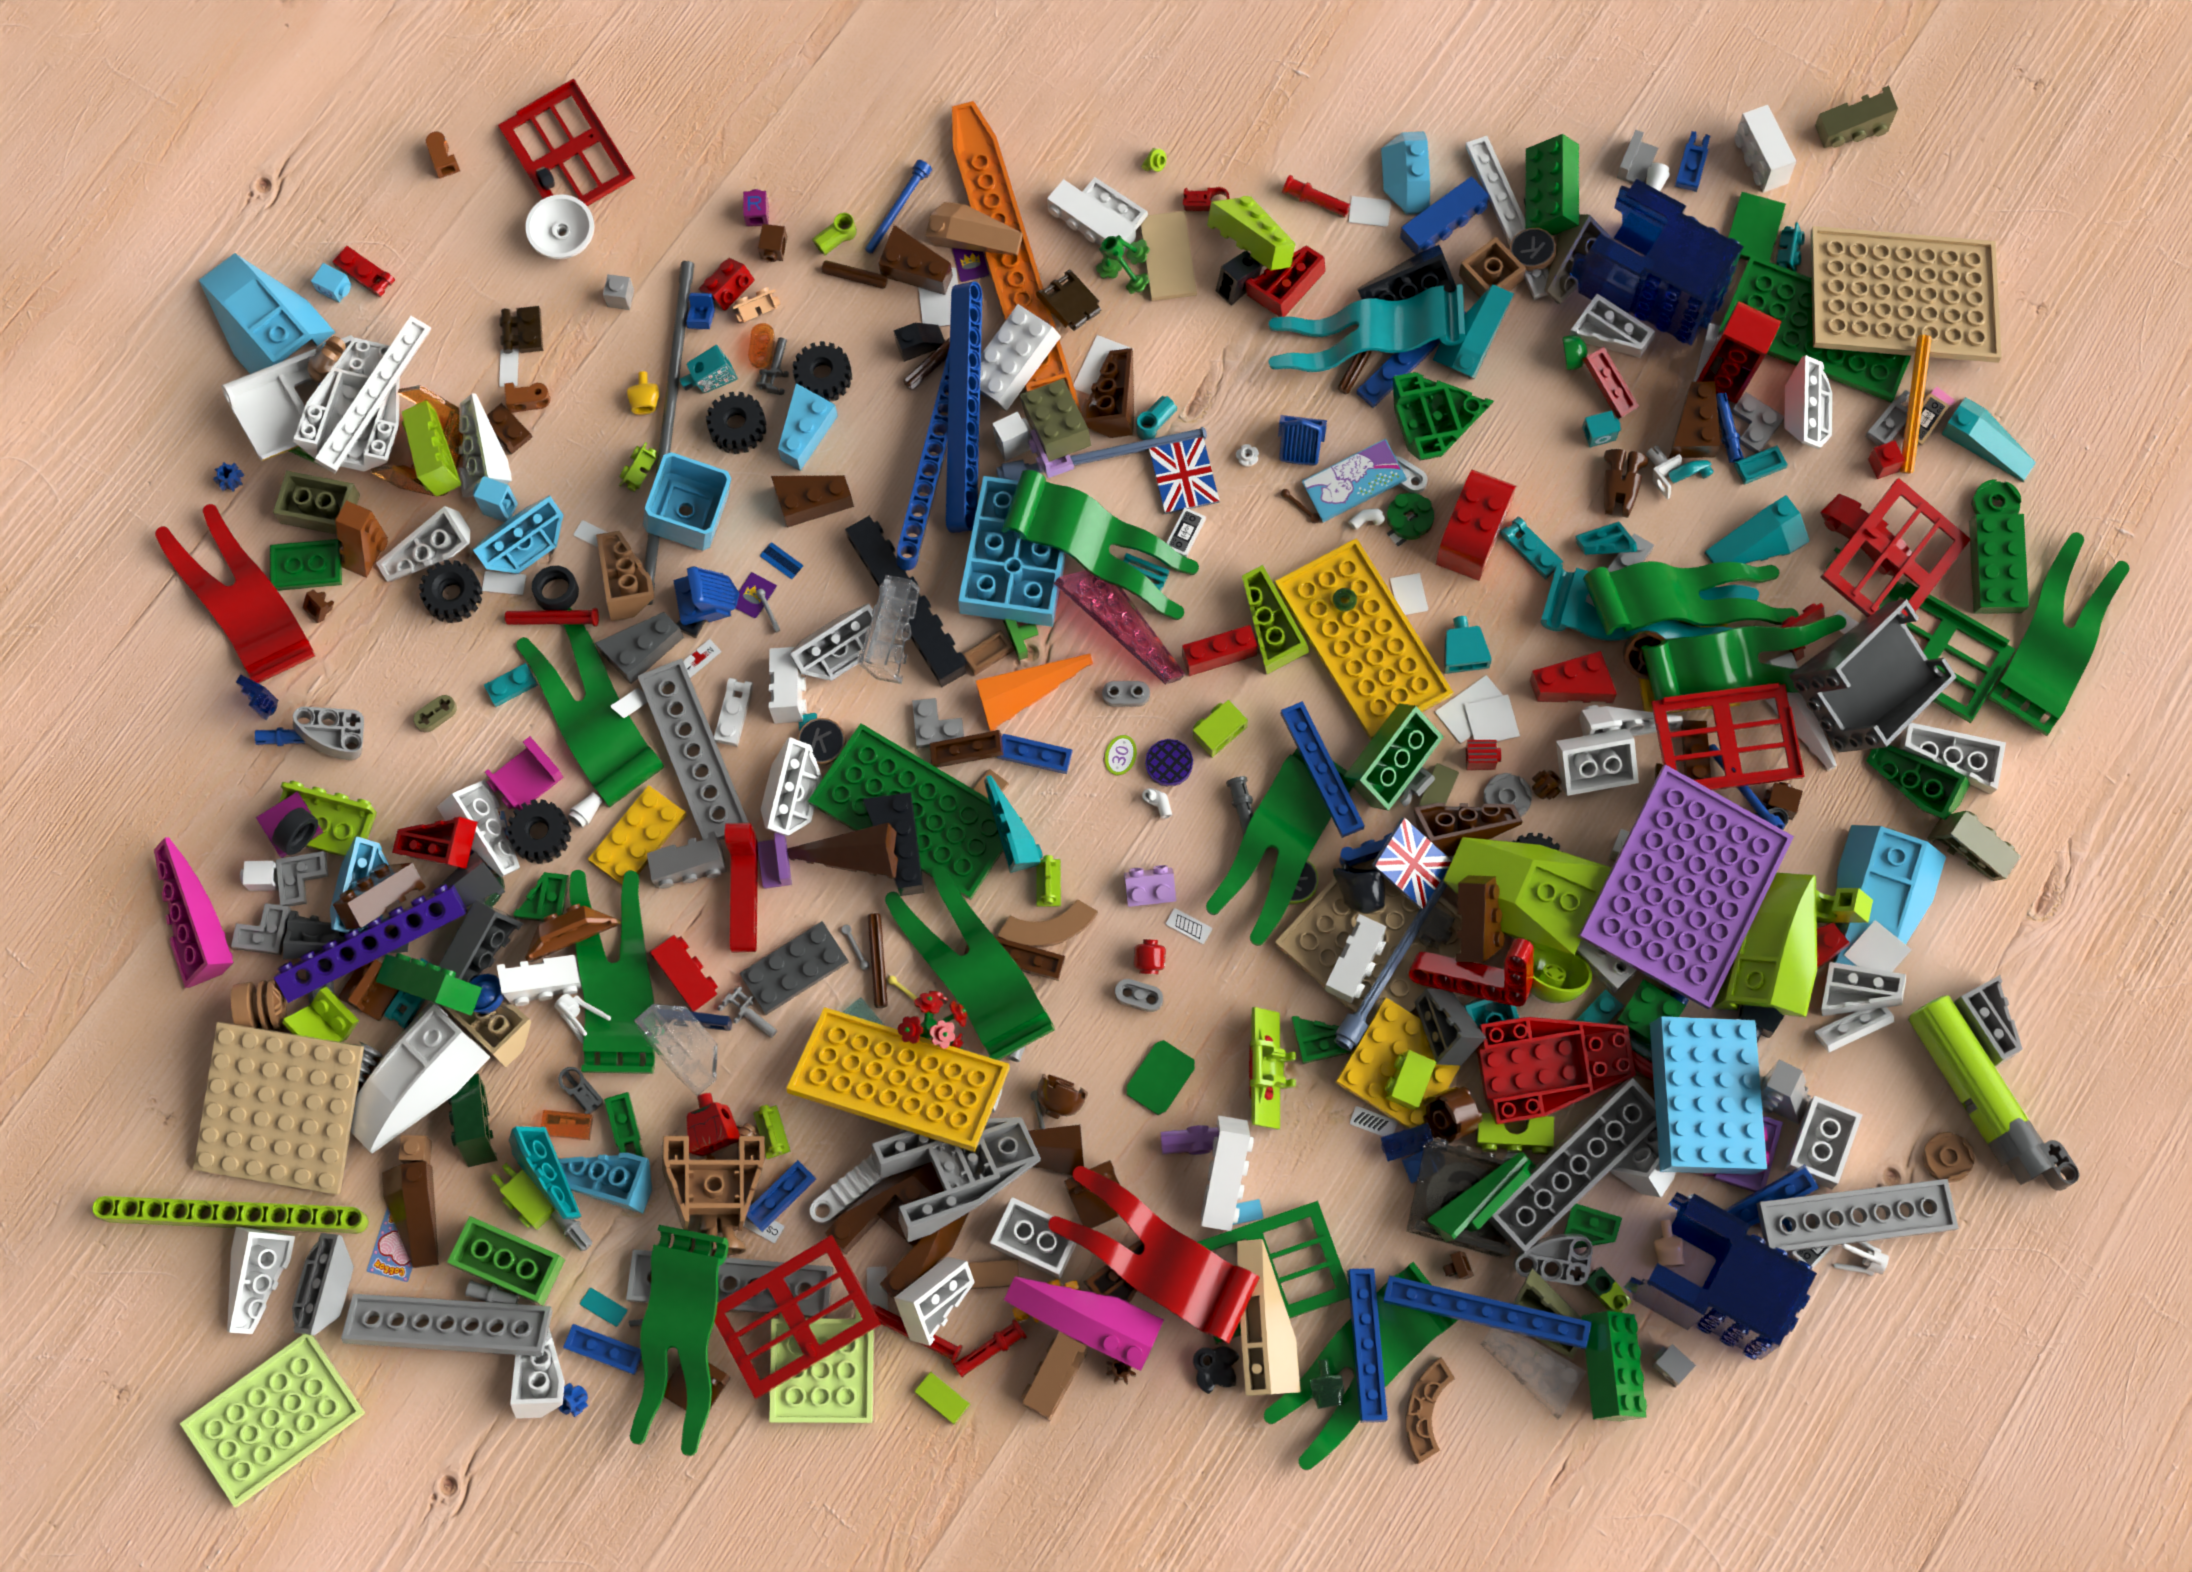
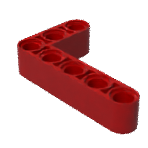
(744, 886)
(1477, 980)

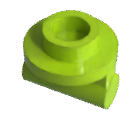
(1155, 160)

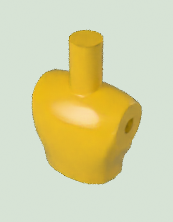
(643, 396)

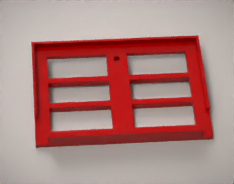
(570, 148)
(1890, 552)
(1726, 735)
(794, 1317)

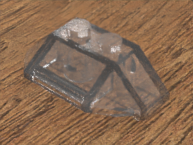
(681, 1044)

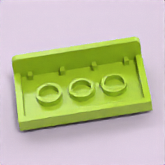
(336, 815)

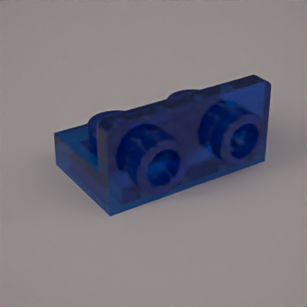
(260, 698)

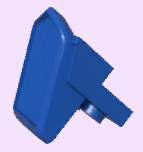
(1301, 439)
(705, 596)

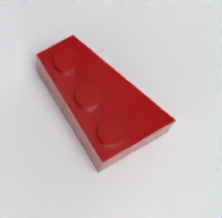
(1283, 288)

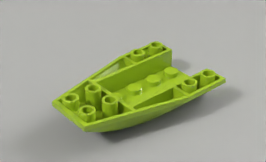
(1779, 951)

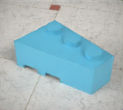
(805, 426)

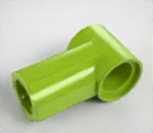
(834, 235)

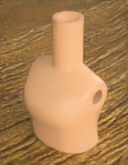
(1668, 1247)

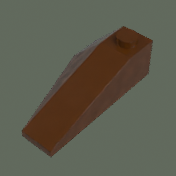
(1112, 397)
(1448, 824)
(411, 1202)

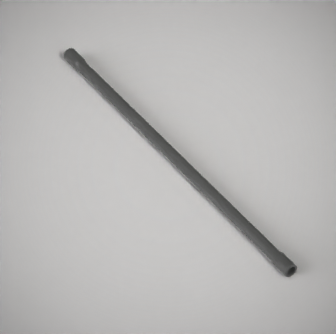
(685, 282)

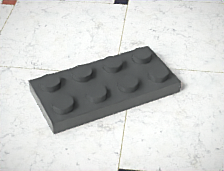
(794, 968)

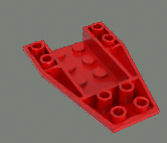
(1548, 1064)

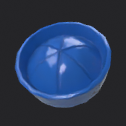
(490, 995)

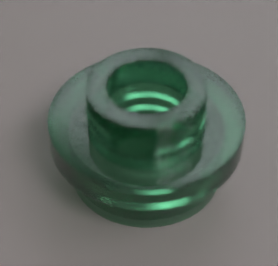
(1344, 593)

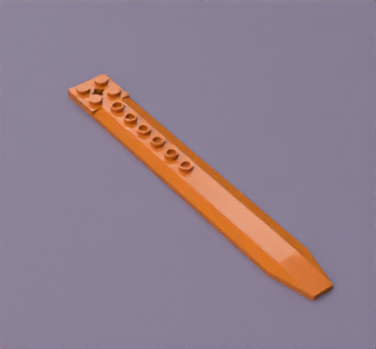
(992, 194)

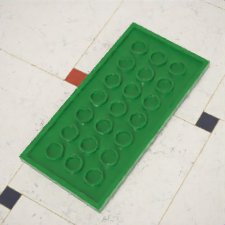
(1789, 299)
(951, 818)

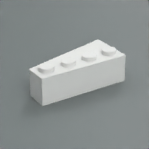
(1967, 754)

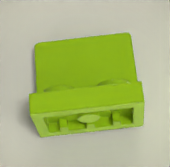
(323, 1018)

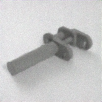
(747, 1012)

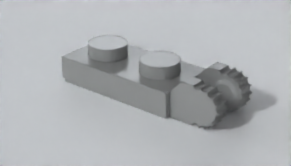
(1890, 422)

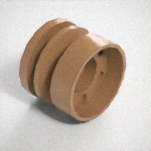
(258, 1006)

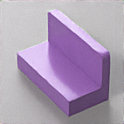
(774, 862)

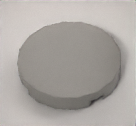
(1508, 790)

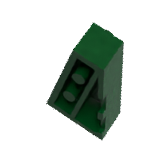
(471, 1123)

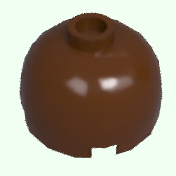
(1633, 653)
(1059, 1096)

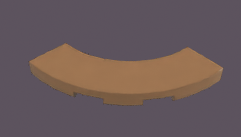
(1051, 931)
(1421, 1407)

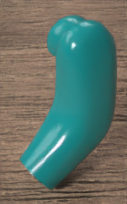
(1690, 469)

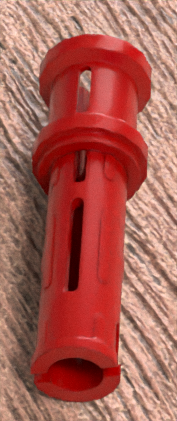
(1307, 193)
(1000, 1341)

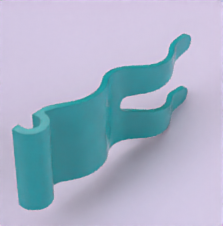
(1381, 327)
(1568, 608)

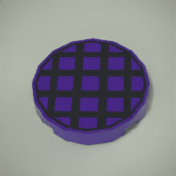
(1169, 762)

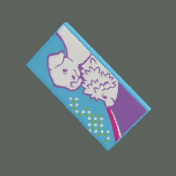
(1354, 480)

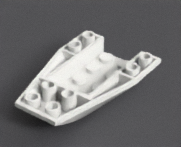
(334, 398)
(415, 1077)

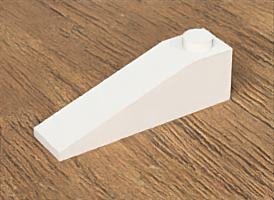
(479, 448)
(431, 543)
(1606, 719)
(489, 841)
(1642, 1169)
(254, 1270)

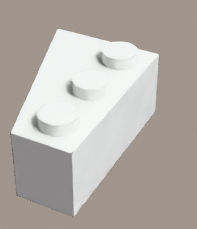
(1356, 959)

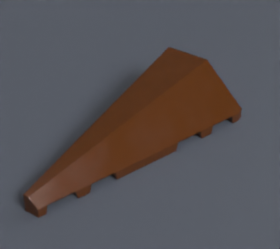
(860, 850)
(1059, 1148)

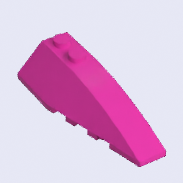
(197, 933)
(1091, 1318)

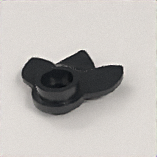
(1218, 1370)

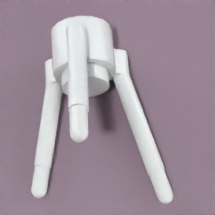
(569, 1009)
(1872, 1259)

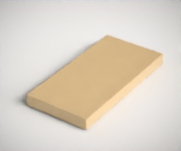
(1169, 256)

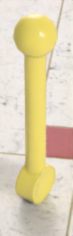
(892, 980)

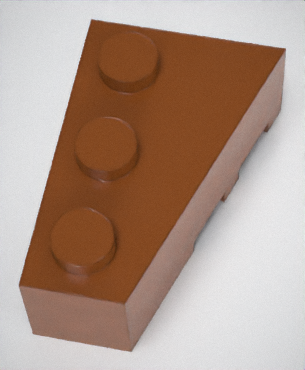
(360, 537)

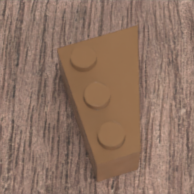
(1054, 1375)

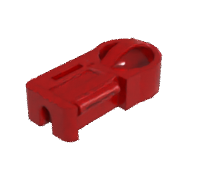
(1201, 199)

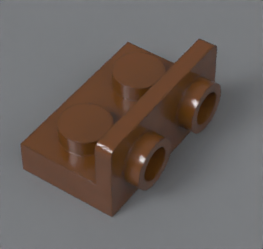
(508, 429)

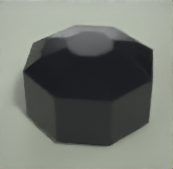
(545, 178)

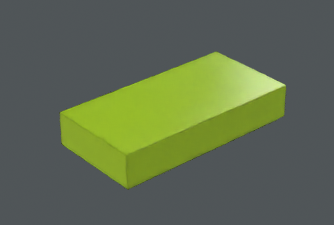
(942, 1398)

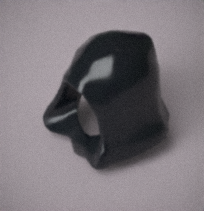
(1361, 888)

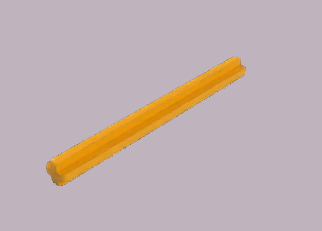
(1915, 403)

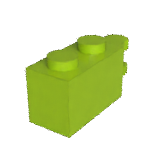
(525, 1197)

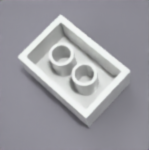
(1765, 148)
(1597, 761)
(1824, 1141)
(1027, 1237)

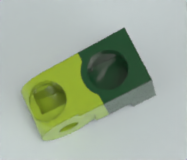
(1607, 1290)

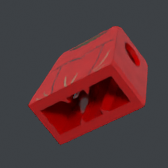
(710, 1127)

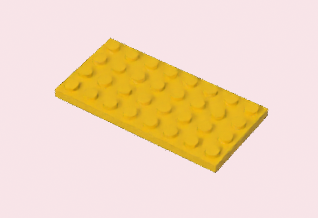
(1368, 649)
(896, 1082)

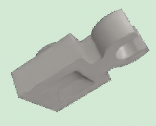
(1418, 785)

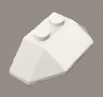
(1809, 403)
(789, 786)

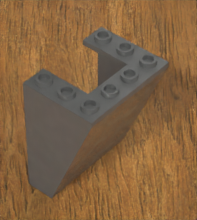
(1871, 681)

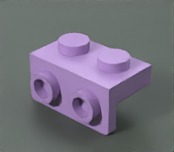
(1053, 467)
(1150, 886)

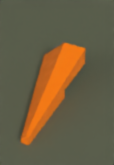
(1013, 691)

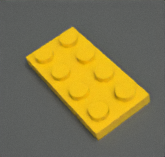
(638, 832)

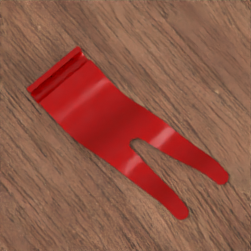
(247, 611)
(1172, 1266)

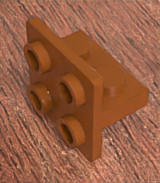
(367, 994)

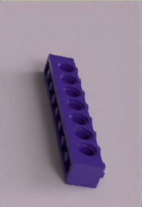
(295, 987)

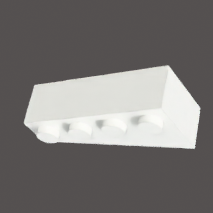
(1226, 1173)

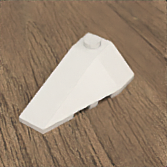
(537, 1382)

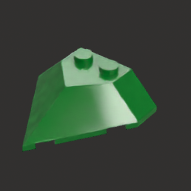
(1433, 413)

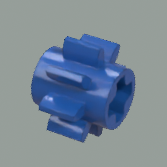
(230, 482)
(573, 1400)

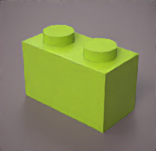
(1219, 728)
(1410, 1079)

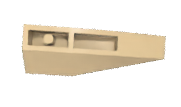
(1266, 1330)

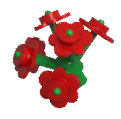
(941, 1030)

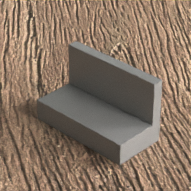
(1637, 159)

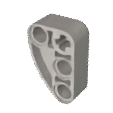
(332, 738)
(1558, 1250)

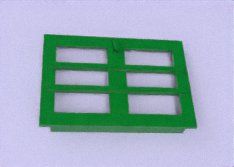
(1950, 621)
(1255, 1231)

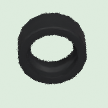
(549, 574)
(295, 831)

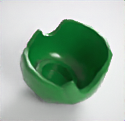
(1575, 351)

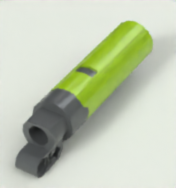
(1989, 1098)

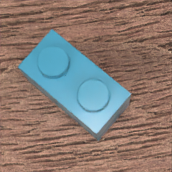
(495, 499)

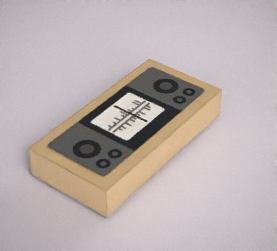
(1931, 414)

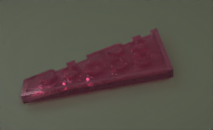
(1122, 620)

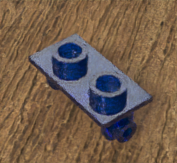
(1406, 1142)

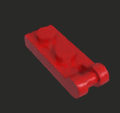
(363, 271)

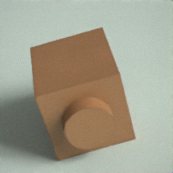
(415, 1149)

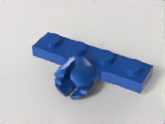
(1793, 1185)

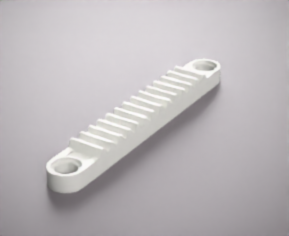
(847, 1190)

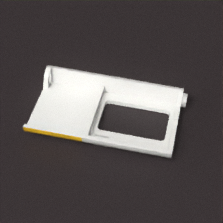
(270, 405)

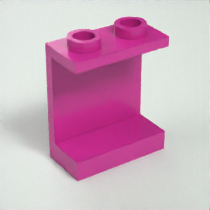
(524, 776)

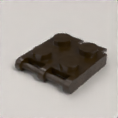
(1070, 302)

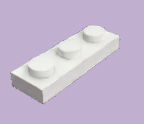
(1116, 202)
(1853, 1027)

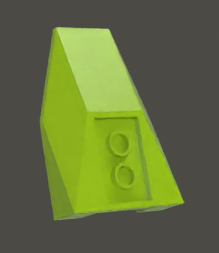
(1541, 889)

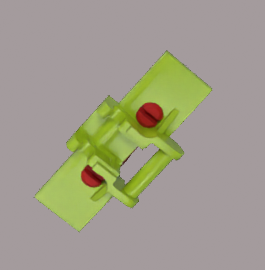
(1267, 1068)

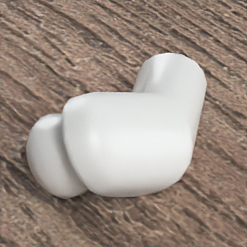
(1367, 515)
(1159, 800)

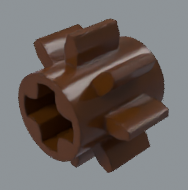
(1546, 784)
(1124, 1375)

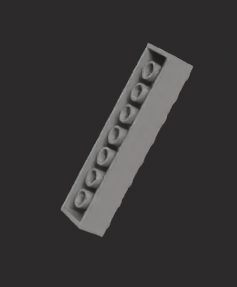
(1576, 1165)

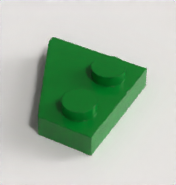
(545, 898)
(1316, 1040)

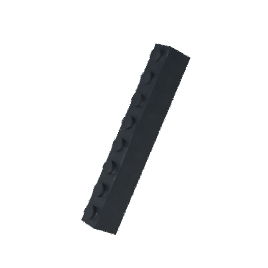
(926, 628)

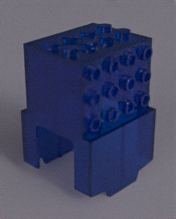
(1682, 267)
(1749, 1291)

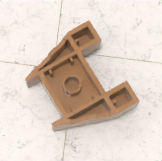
(712, 1185)

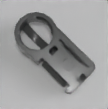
(583, 1092)

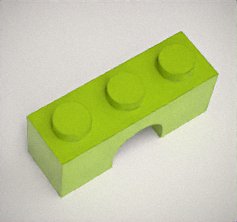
(1847, 906)
(1537, 1137)

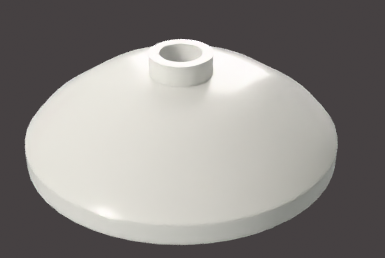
(556, 215)

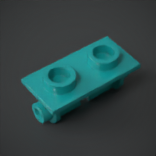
(1791, 239)

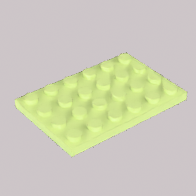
(272, 1419)

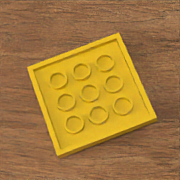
(1373, 1060)

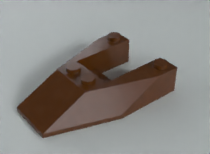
(884, 1203)

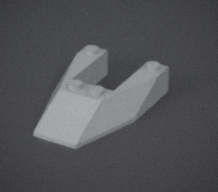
(966, 1176)

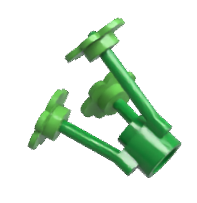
(1113, 248)

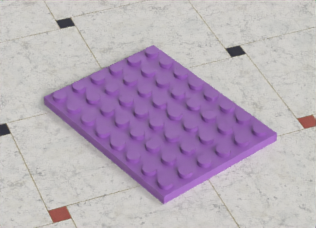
(1686, 887)

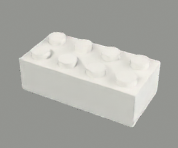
(1015, 356)

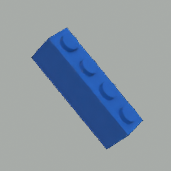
(1445, 216)

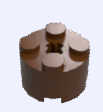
(1452, 1114)

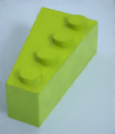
(1252, 230)
(430, 449)
(1274, 625)

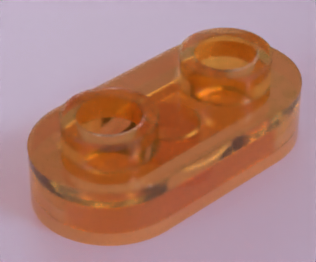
(761, 347)

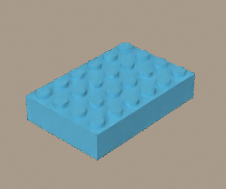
(1005, 573)
(1707, 1096)

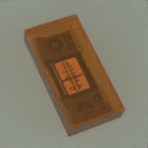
(567, 1124)

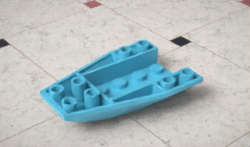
(260, 314)
(1895, 873)

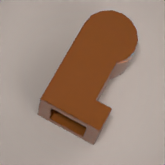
(438, 149)
(527, 397)

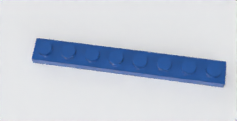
(1487, 1312)

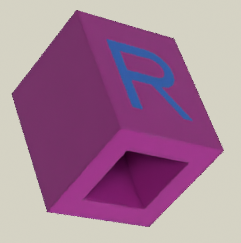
(755, 208)

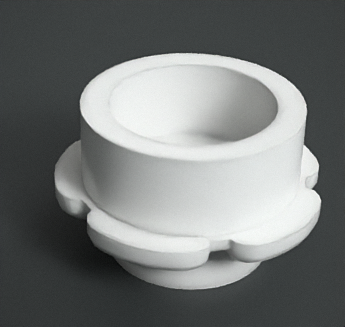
(1243, 459)

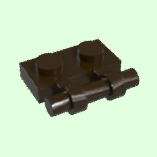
(529, 330)

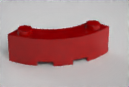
(1846, 516)

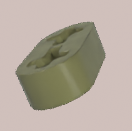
(435, 713)

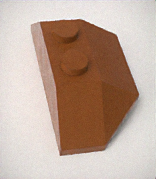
(568, 929)

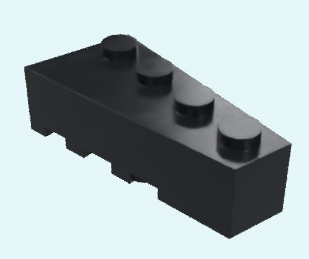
(900, 814)

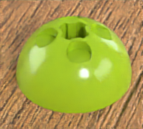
(1558, 979)

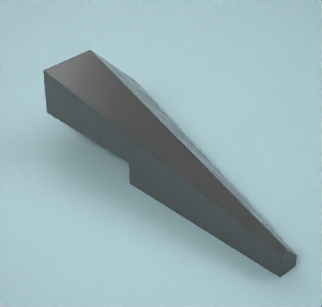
(471, 883)

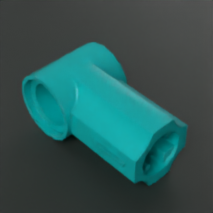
(1156, 417)

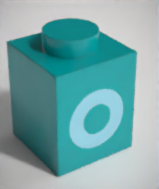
(1601, 428)

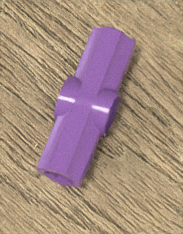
(1194, 1140)

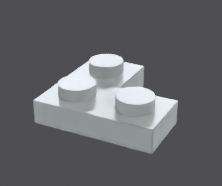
(1762, 422)
(929, 728)
(293, 873)
(268, 936)

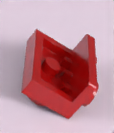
(727, 283)

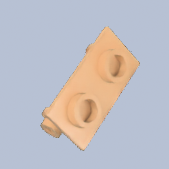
(763, 300)

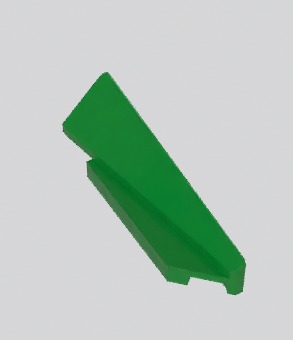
(1483, 1199)

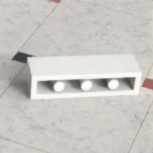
(1087, 215)

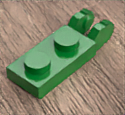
(624, 1122)

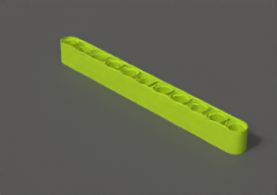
(219, 1210)

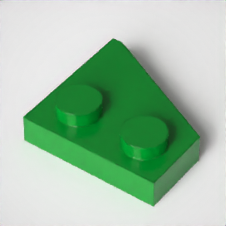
(1594, 1224)

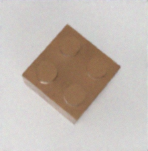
(1490, 266)

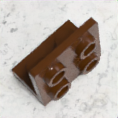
(1089, 1207)
(676, 1386)

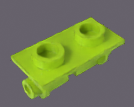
(641, 459)
(1048, 882)
(771, 1127)

